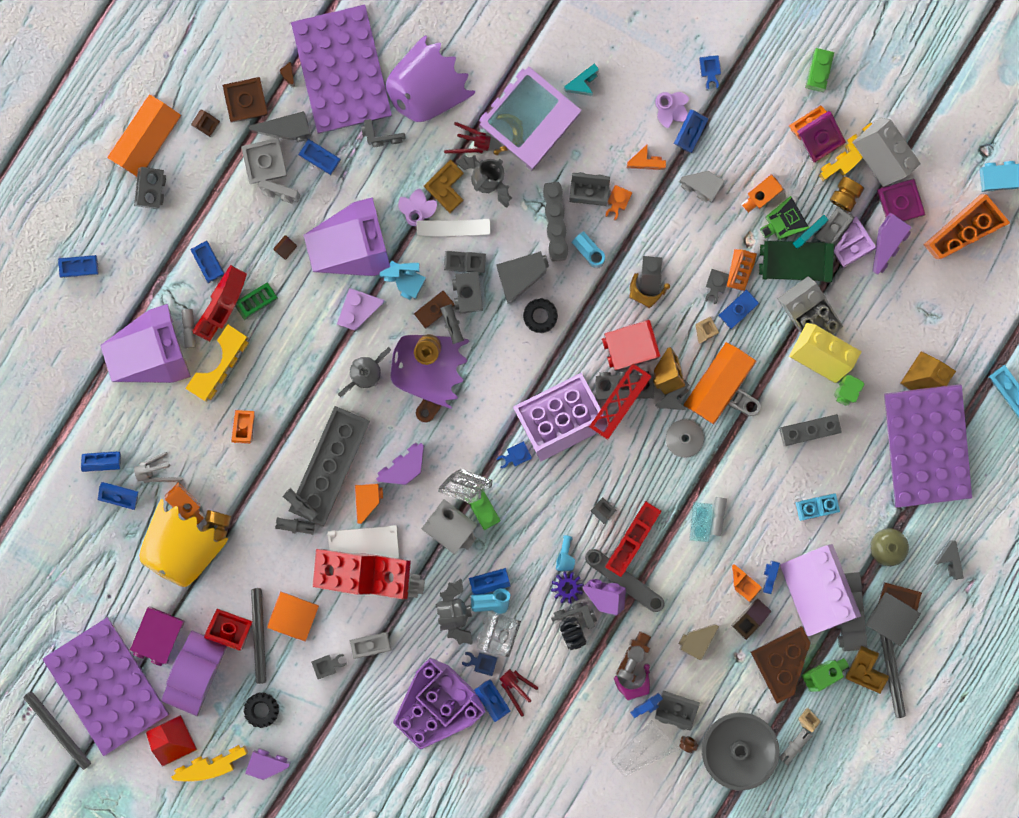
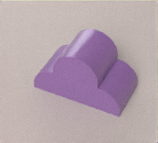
(193, 673)

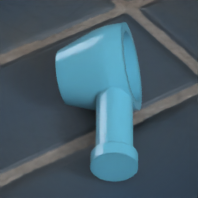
(565, 561)

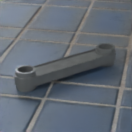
(633, 586)

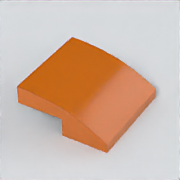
(292, 616)

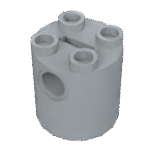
(450, 527)

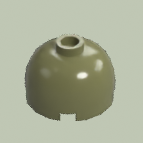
(889, 547)

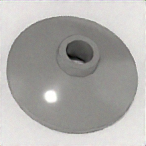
(674, 438)

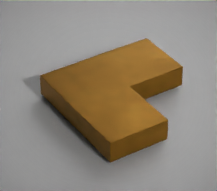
(440, 186)
(862, 672)

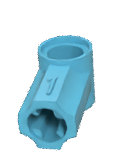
(588, 248)
(494, 601)

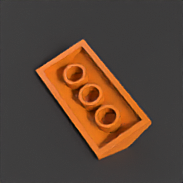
(144, 135)
(720, 383)

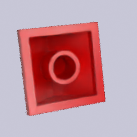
(228, 629)

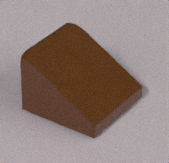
(287, 73)
(205, 122)
(285, 247)

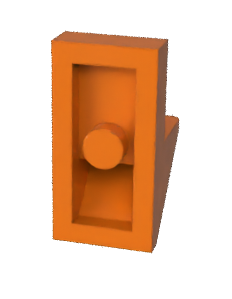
(640, 161)
(243, 427)

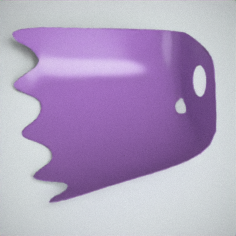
(428, 81)
(429, 381)

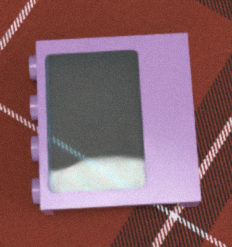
(529, 117)

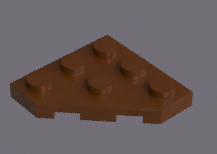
(782, 662)

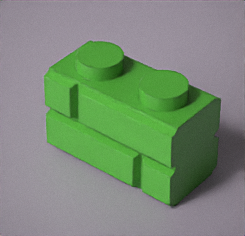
(819, 70)
(848, 390)
(485, 512)

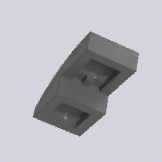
(464, 261)

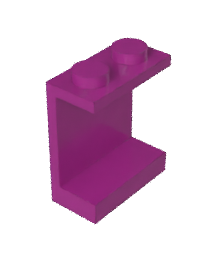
(156, 636)

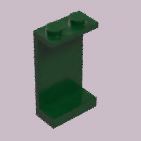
(787, 262)

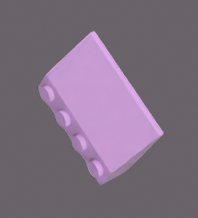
(560, 417)
(820, 590)

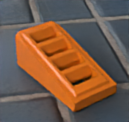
(746, 270)

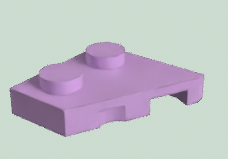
(853, 244)
(357, 309)

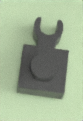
(717, 283)
(325, 666)

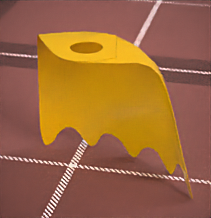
(178, 547)

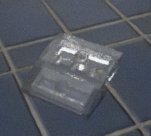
(465, 486)

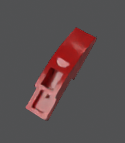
(222, 303)

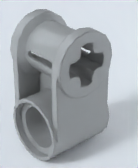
(741, 401)

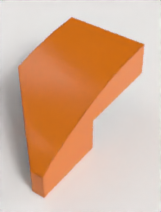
(744, 584)

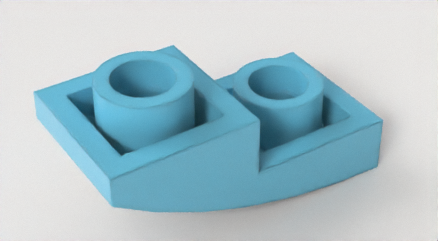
(393, 272)
(817, 507)

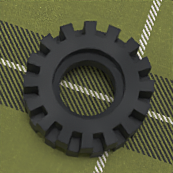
(540, 327)
(261, 698)

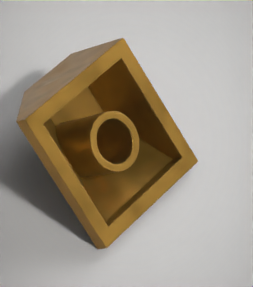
(927, 373)

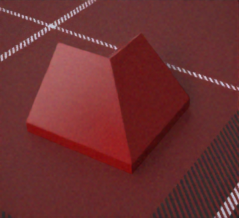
(170, 741)

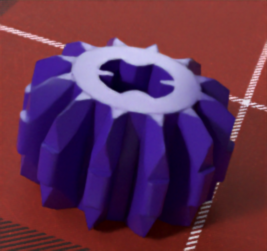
(562, 583)

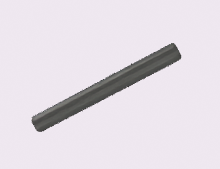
(258, 635)
(892, 672)
(57, 730)

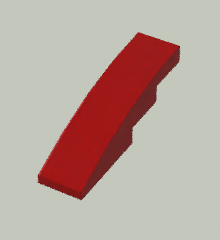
(633, 539)

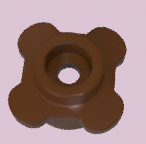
(688, 744)

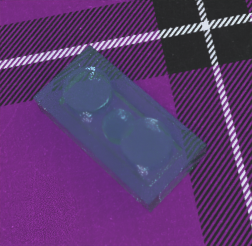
(700, 522)

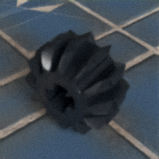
(572, 633)

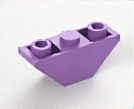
(404, 468)

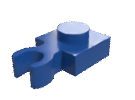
(710, 68)
(517, 454)
(771, 572)
(649, 705)

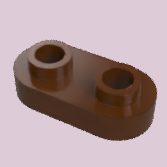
(433, 409)

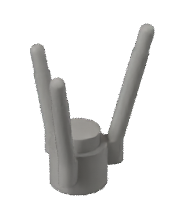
(145, 471)

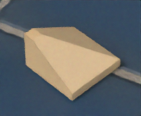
(706, 329)

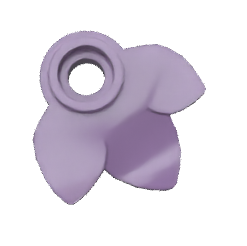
(674, 109)
(417, 205)

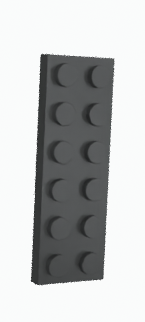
(331, 462)

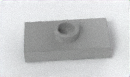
(835, 226)
(370, 645)

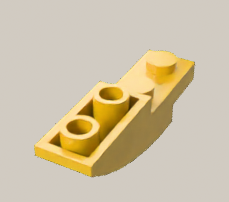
(845, 161)
(202, 768)

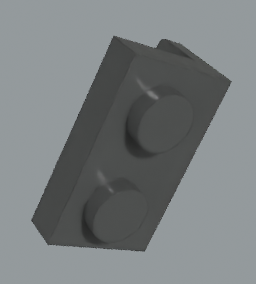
(589, 189)
(677, 710)

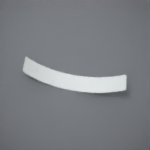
(453, 228)

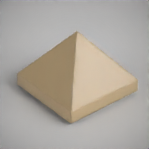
(809, 720)

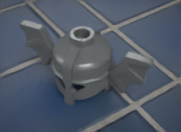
(487, 177)
(368, 380)
(454, 613)

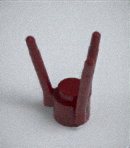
(481, 141)
(510, 680)

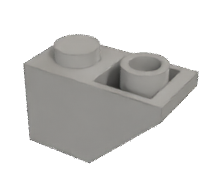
(703, 183)

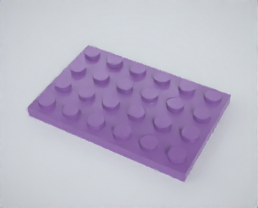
(341, 69)
(928, 445)
(105, 686)

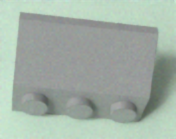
(886, 152)

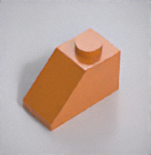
(367, 499)

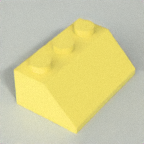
(824, 353)

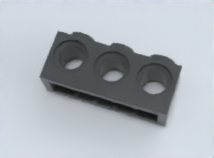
(614, 380)
(810, 430)

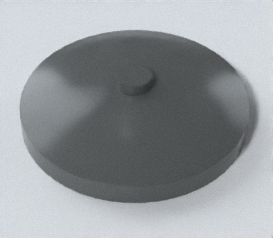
(740, 751)

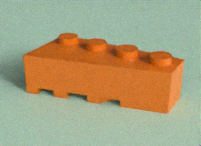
(971, 224)

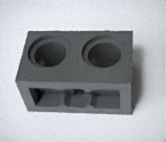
(144, 187)

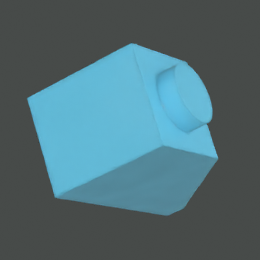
(409, 284)

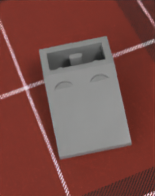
(808, 304)

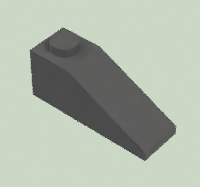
(288, 127)

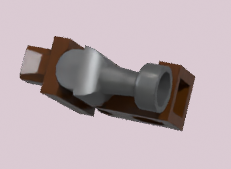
(633, 655)

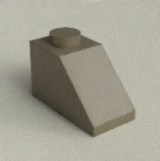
(698, 640)

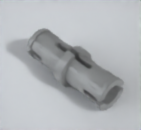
(795, 746)

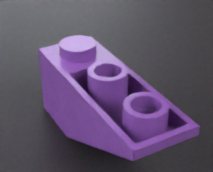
(889, 237)

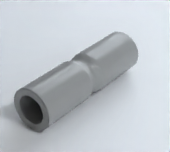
(188, 325)
(717, 520)

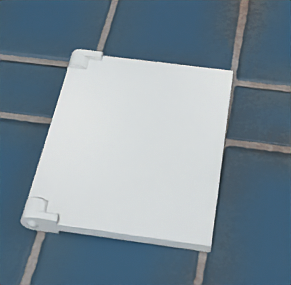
(374, 541)

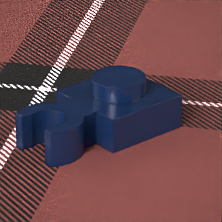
(483, 664)

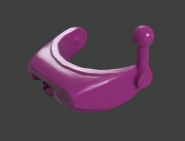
(635, 693)

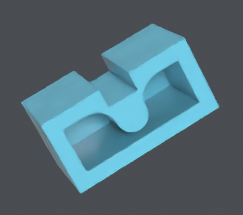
(999, 177)

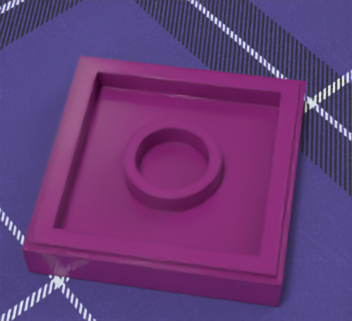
(821, 136)
(902, 200)

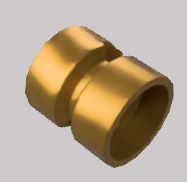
(846, 194)
(427, 349)
(220, 520)

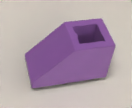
(605, 596)
(264, 766)

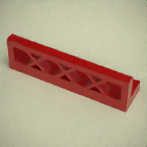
(623, 409)

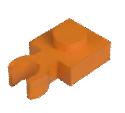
(618, 199)

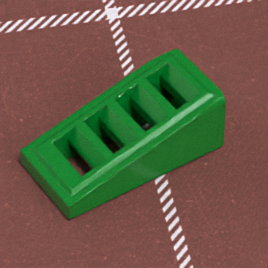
(272, 297)

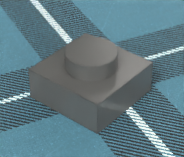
(603, 510)

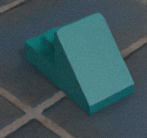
(578, 84)

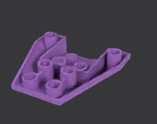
(349, 242)
(146, 350)
(437, 705)

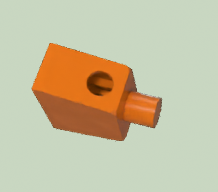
(769, 187)
(178, 497)

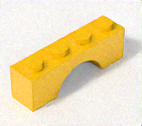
(204, 384)

